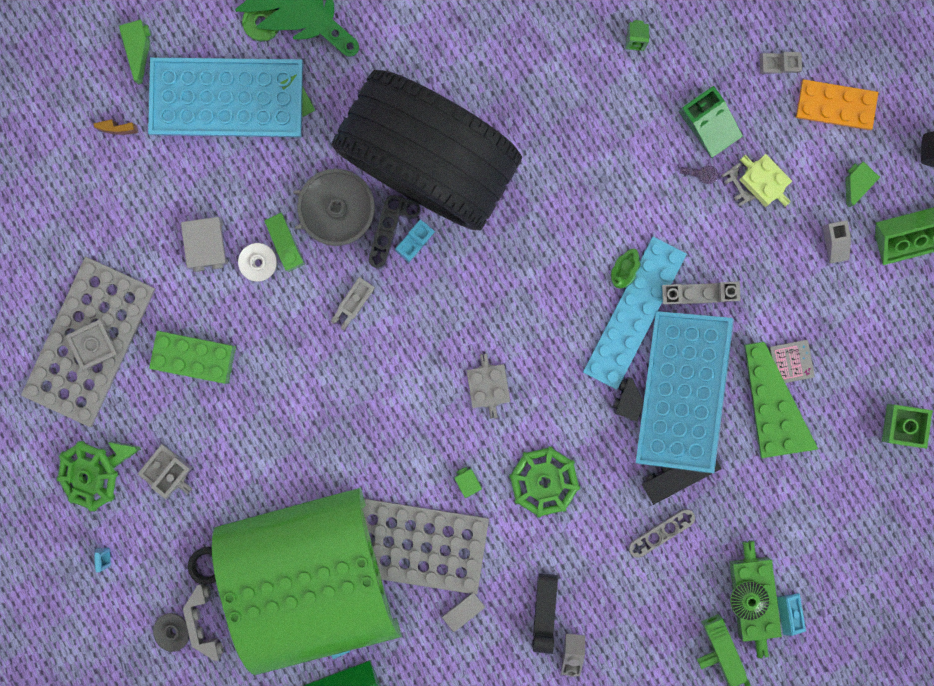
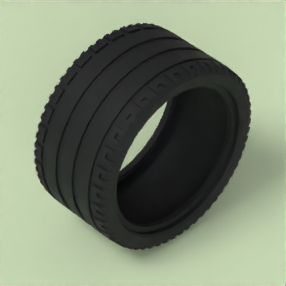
(427, 149)

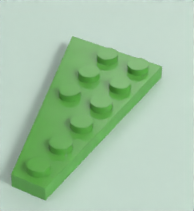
(776, 415)

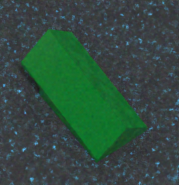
(352, 676)

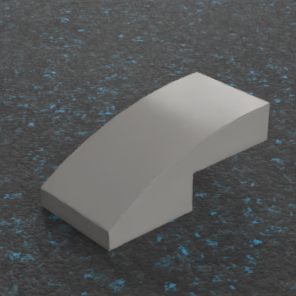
(780, 63)
(463, 612)

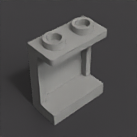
(204, 244)

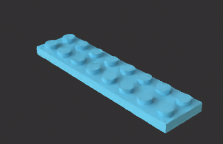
(634, 313)

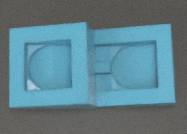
(414, 241)

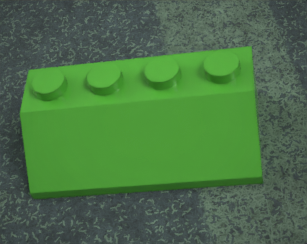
(905, 236)

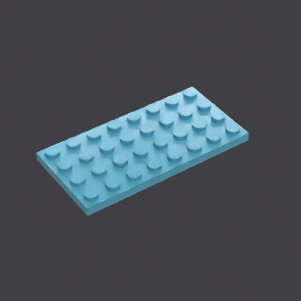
(225, 97)
(685, 391)

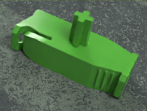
(724, 652)

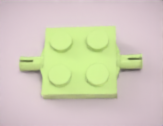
(765, 180)

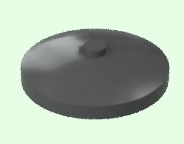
(336, 207)

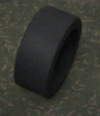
(192, 567)

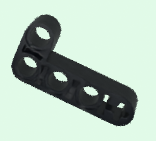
(382, 231)
(545, 613)

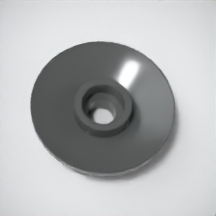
(164, 635)

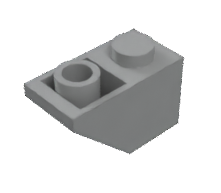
(837, 241)
(573, 655)

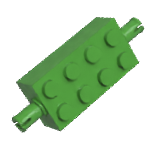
(759, 571)

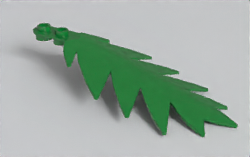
(301, 15)

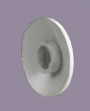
(247, 262)

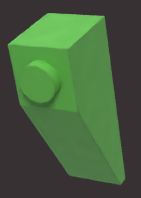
(136, 43)
(284, 242)

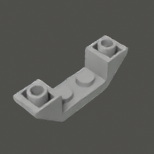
(701, 293)
(211, 648)

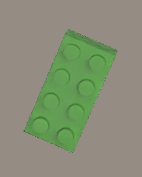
(192, 357)

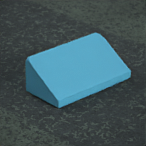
(791, 614)

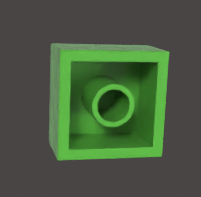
(907, 426)

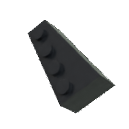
(672, 480)

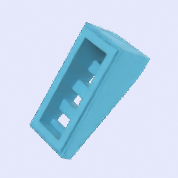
(102, 559)

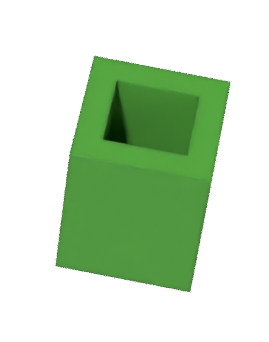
(467, 481)

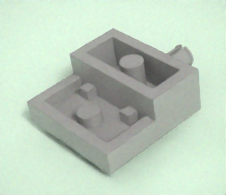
(166, 472)

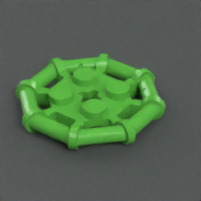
(95, 475)
(538, 491)

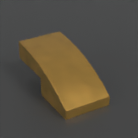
(111, 127)

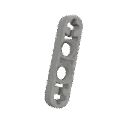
(663, 536)

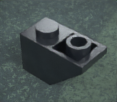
(629, 402)

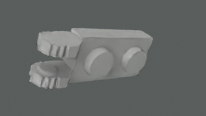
(353, 302)

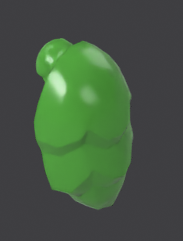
(625, 269)

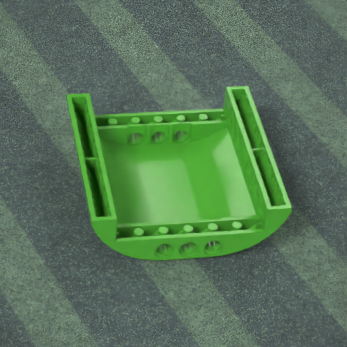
(301, 583)

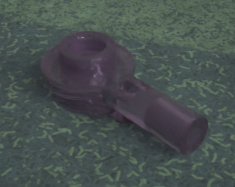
(707, 174)

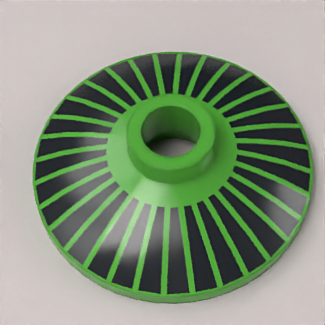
(743, 593)

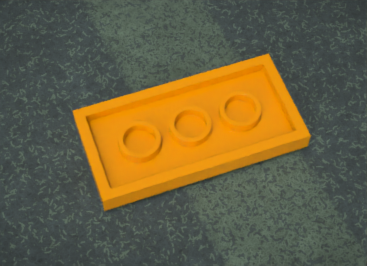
(837, 105)

